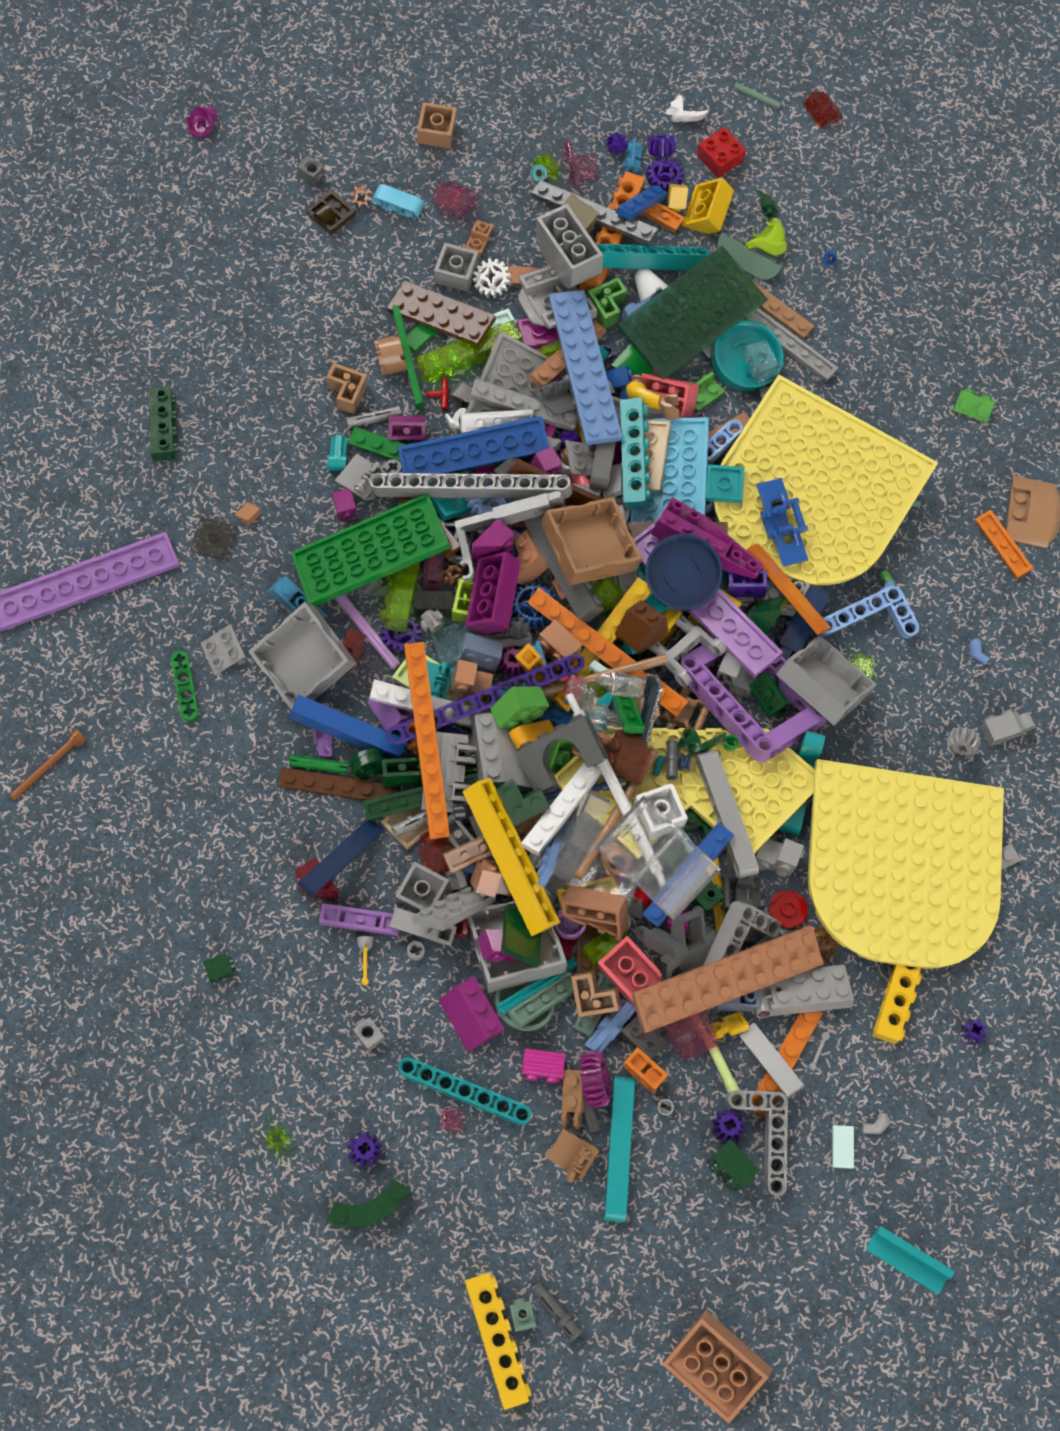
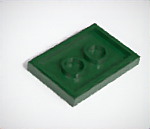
(517, 938)

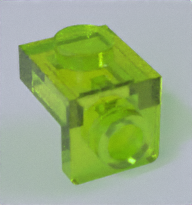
(550, 164)

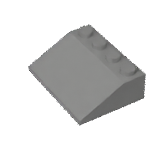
(496, 753)

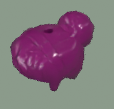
(199, 117)

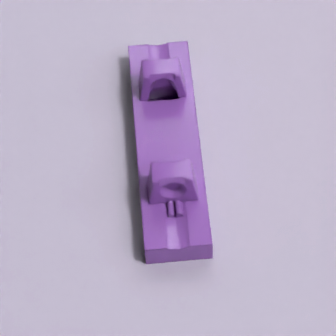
(356, 919)

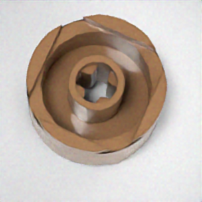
(390, 355)

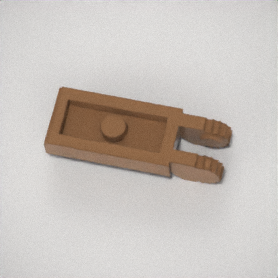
(572, 1099)

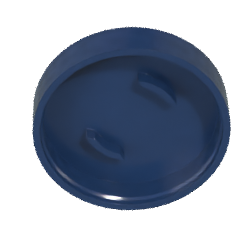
(683, 572)

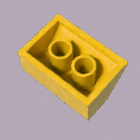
(708, 206)

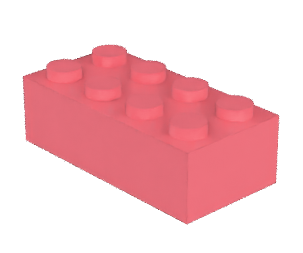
(629, 969)

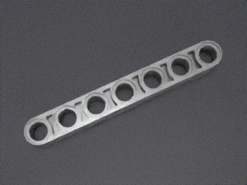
(727, 813)

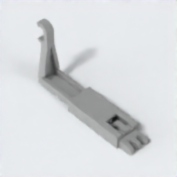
(507, 514)

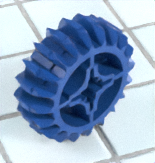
(526, 608)

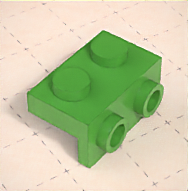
(973, 405)

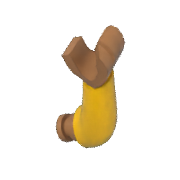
(637, 389)

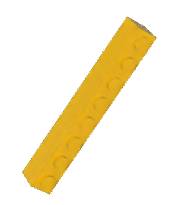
(511, 856)

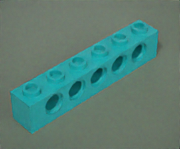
(629, 409)

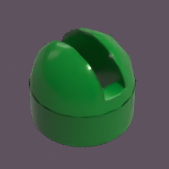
(730, 743)

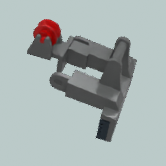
(677, 955)

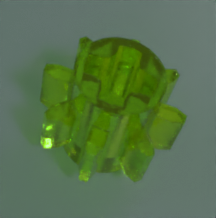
(276, 1145)

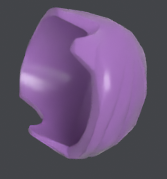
(568, 928)

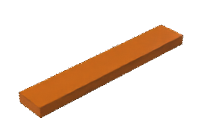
(789, 590)

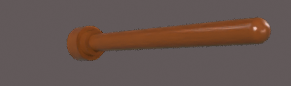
(75, 739)

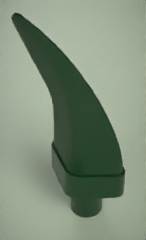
(767, 203)

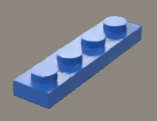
(641, 202)

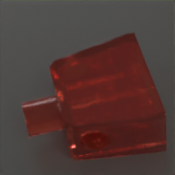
(432, 853)

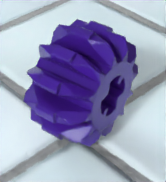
(661, 145)
(723, 1119)
(369, 1154)

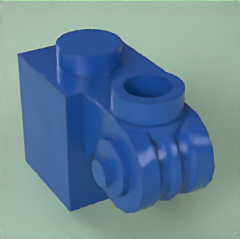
(620, 378)

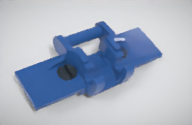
(776, 523)

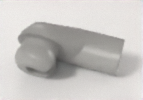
(878, 1127)

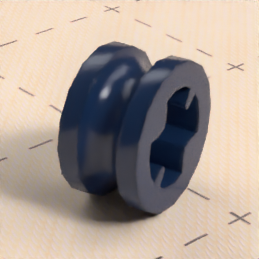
(608, 347)
(685, 762)

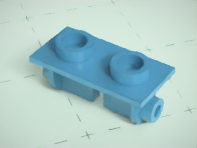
(633, 151)

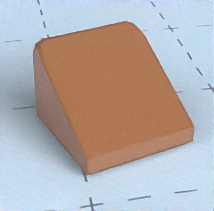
(248, 513)

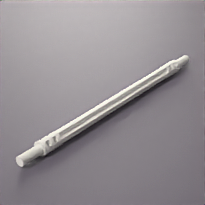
(606, 769)

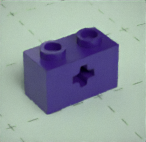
(745, 586)

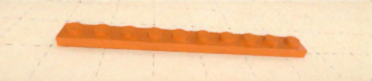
(599, 645)
(426, 740)

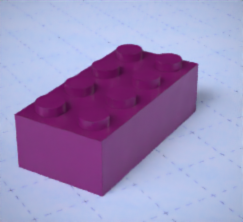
(493, 593)

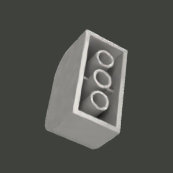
(568, 246)

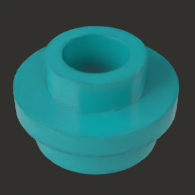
(542, 177)

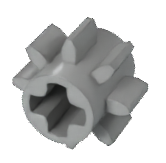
(431, 621)

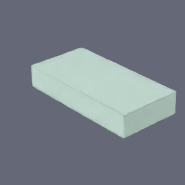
(842, 1147)

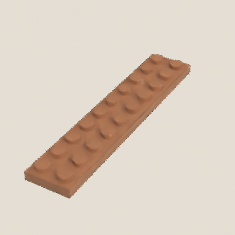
(726, 979)

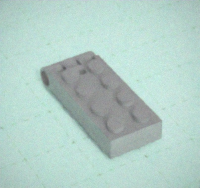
(807, 992)

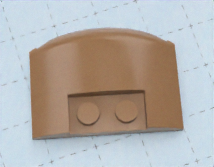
(1033, 512)

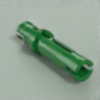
(318, 764)

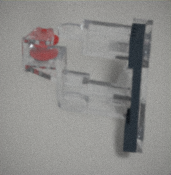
(647, 689)

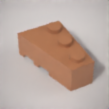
(598, 909)

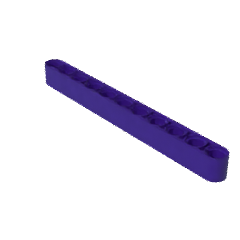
(493, 692)

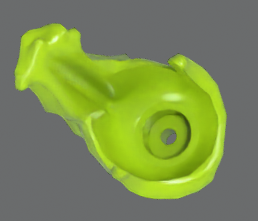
(771, 239)

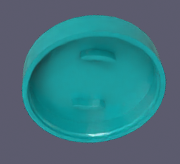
(729, 351)

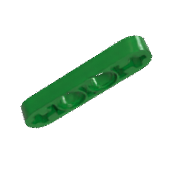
(184, 686)

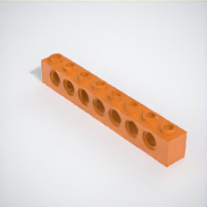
(633, 185)

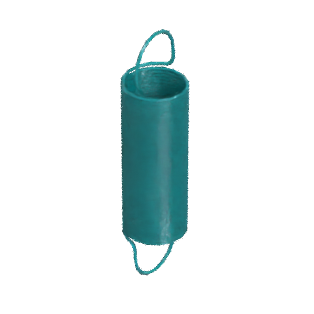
(658, 765)

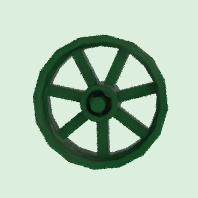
(366, 763)

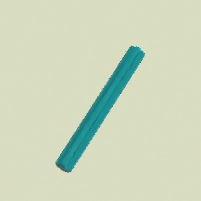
(531, 989)

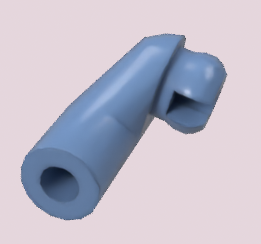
(976, 651)

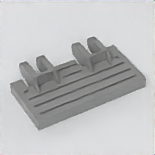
(452, 774)

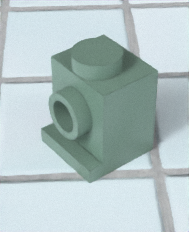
(521, 1324)

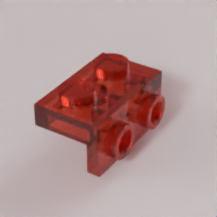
(822, 109)

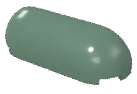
(751, 260)

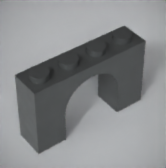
(535, 755)

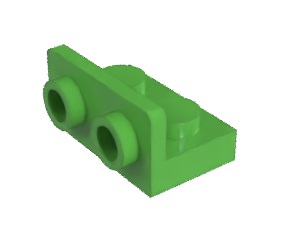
(708, 391)

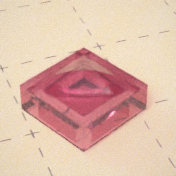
(452, 1119)

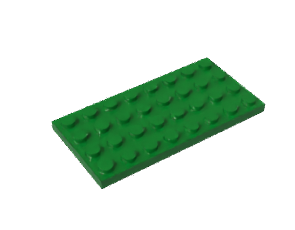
(370, 550)

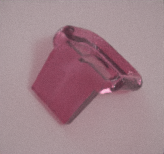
(581, 166)

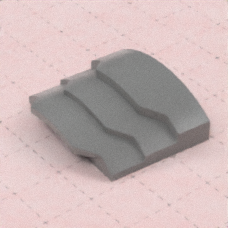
(535, 296)

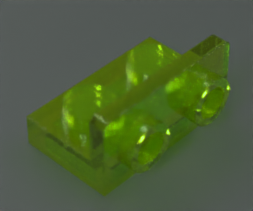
(601, 946)

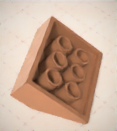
(717, 1366)

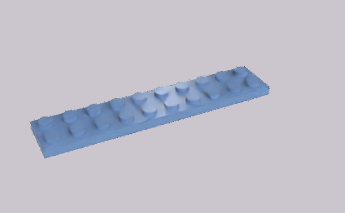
(585, 367)

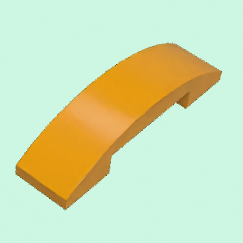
(531, 659)

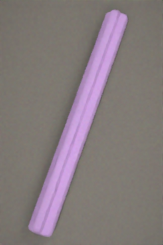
(366, 629)

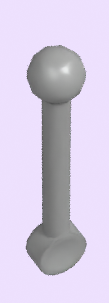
(825, 1036)

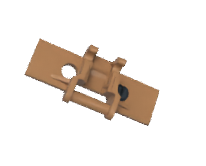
(684, 717)

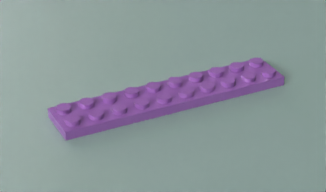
(86, 580)
(725, 622)

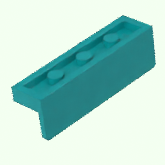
(909, 1260)

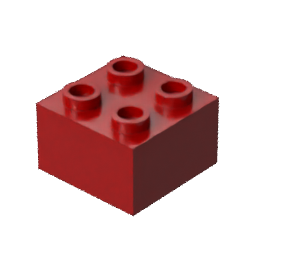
(721, 152)

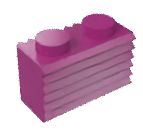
(543, 1065)

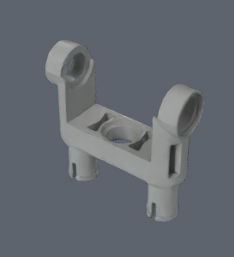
(694, 635)

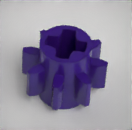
(616, 143)
(569, 436)
(974, 1036)

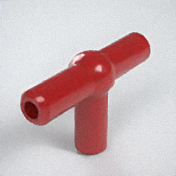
(443, 394)

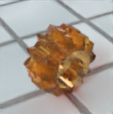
(829, 945)

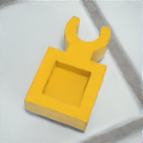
(731, 1024)

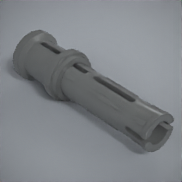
(563, 1319)

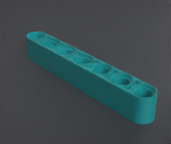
(651, 256)
(472, 1098)
(620, 1148)

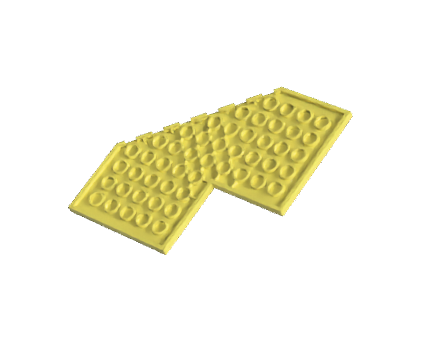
(763, 791)

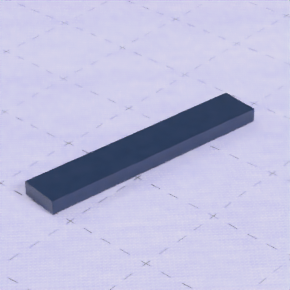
(340, 857)

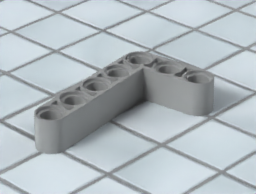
(736, 927)
(770, 1133)

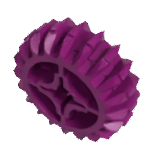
(595, 1079)

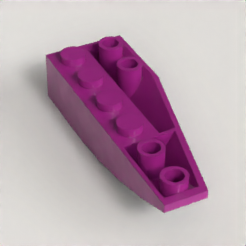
(682, 519)

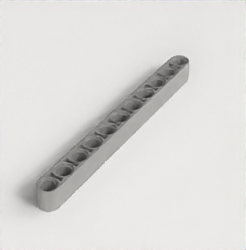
(461, 484)

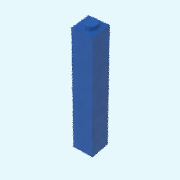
(345, 727)

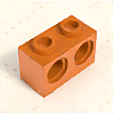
(644, 1070)

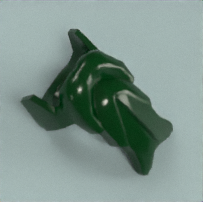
(692, 741)

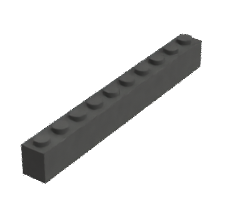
(581, 596)

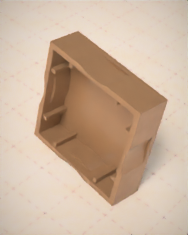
(591, 541)

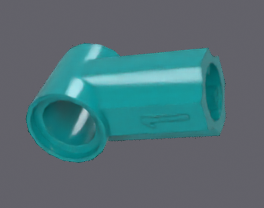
(337, 458)

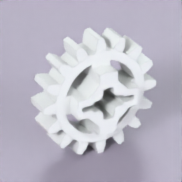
(499, 280)

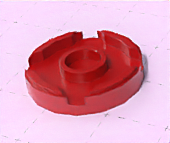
(788, 908)

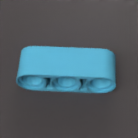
(398, 201)

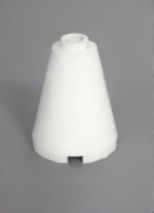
(648, 284)

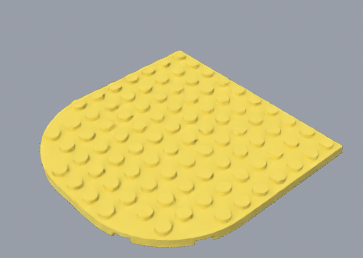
(845, 472)
(905, 863)

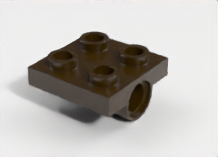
(331, 212)

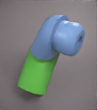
(887, 579)

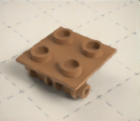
(572, 1155)

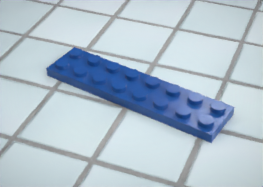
(475, 448)

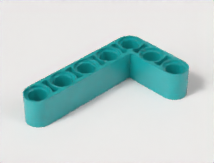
(809, 751)

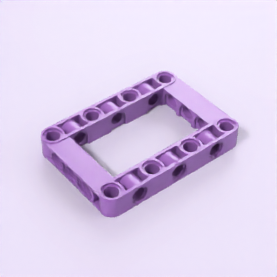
(735, 718)

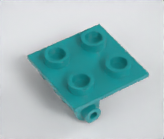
(439, 678)

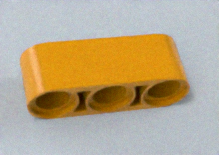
(529, 732)

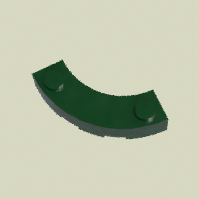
(371, 1212)

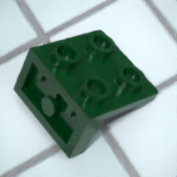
(769, 695)

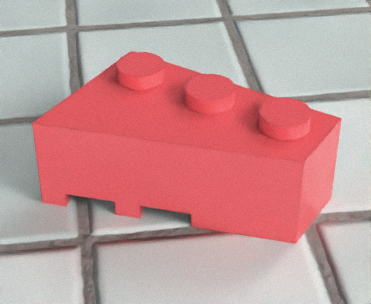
(686, 392)

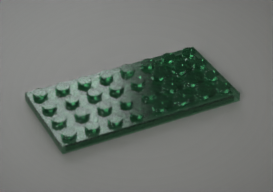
(692, 313)

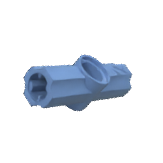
(610, 1027)

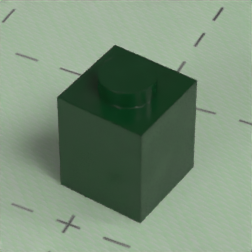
(219, 968)

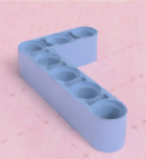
(718, 450)
(868, 610)

